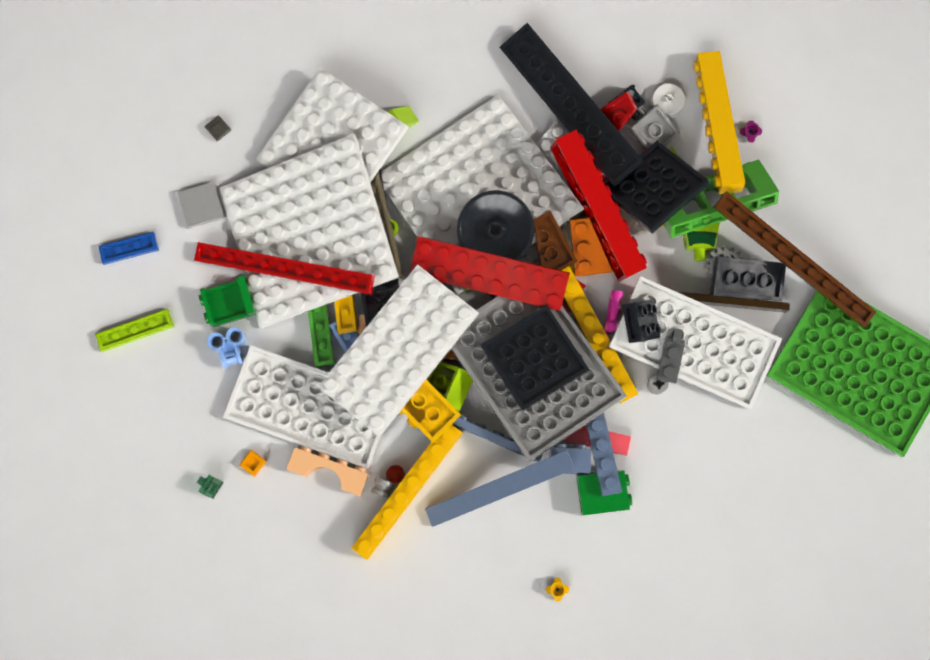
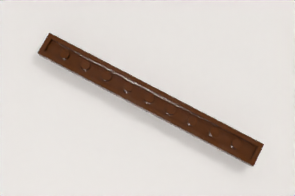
(794, 259)

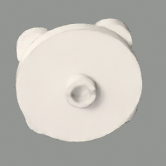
(669, 98)

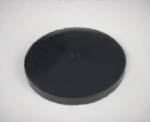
(496, 224)

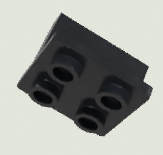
(641, 321)

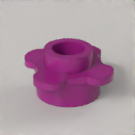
(751, 126)

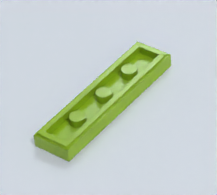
(134, 330)

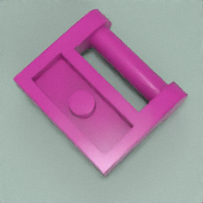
(613, 308)

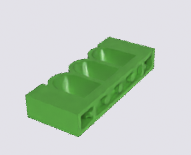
(762, 195)

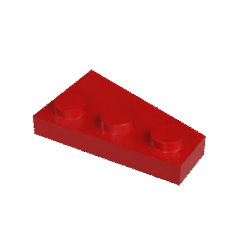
(620, 110)

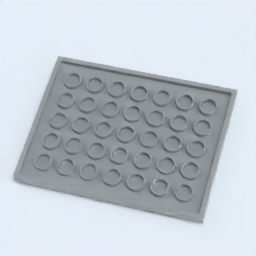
(557, 414)

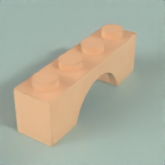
(305, 462)

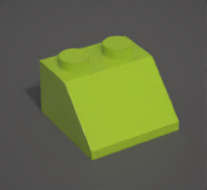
(451, 383)

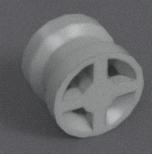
(655, 386)
(382, 487)

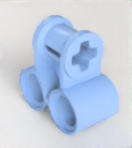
(229, 350)

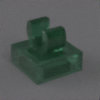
(209, 485)

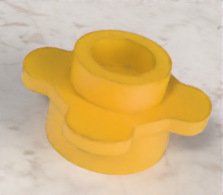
(564, 589)

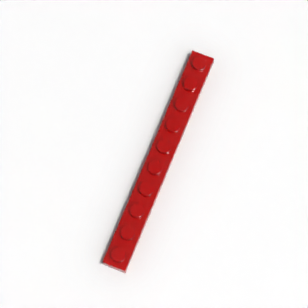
(285, 268)

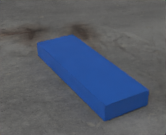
(128, 248)

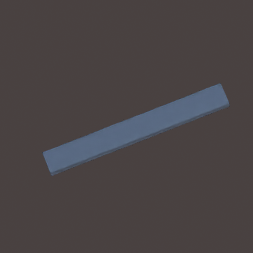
(500, 488)

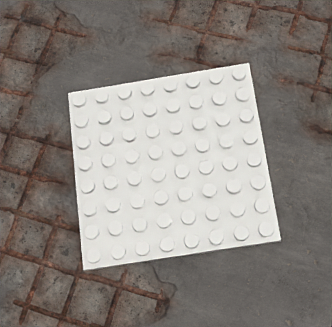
(472, 157)
(309, 212)

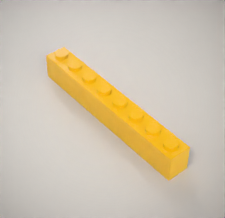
(719, 122)
(406, 493)

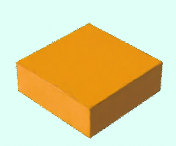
(253, 463)

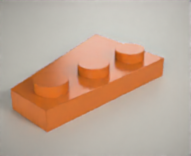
(587, 249)

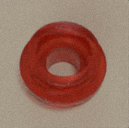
(395, 474)

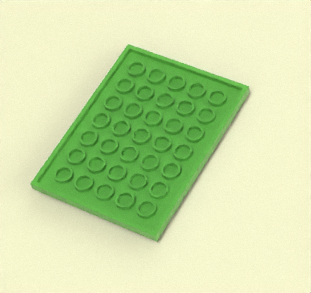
(860, 375)

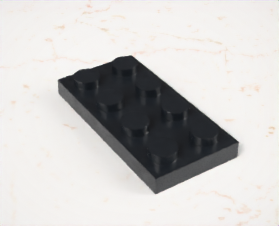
(747, 278)

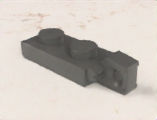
(671, 357)

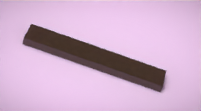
(735, 302)

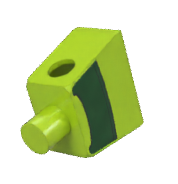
(701, 241)

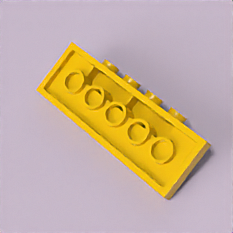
(430, 412)

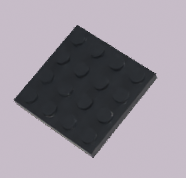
(658, 187)
(534, 358)

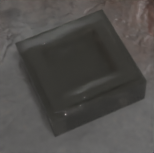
(217, 128)

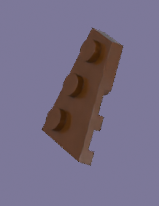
(551, 243)

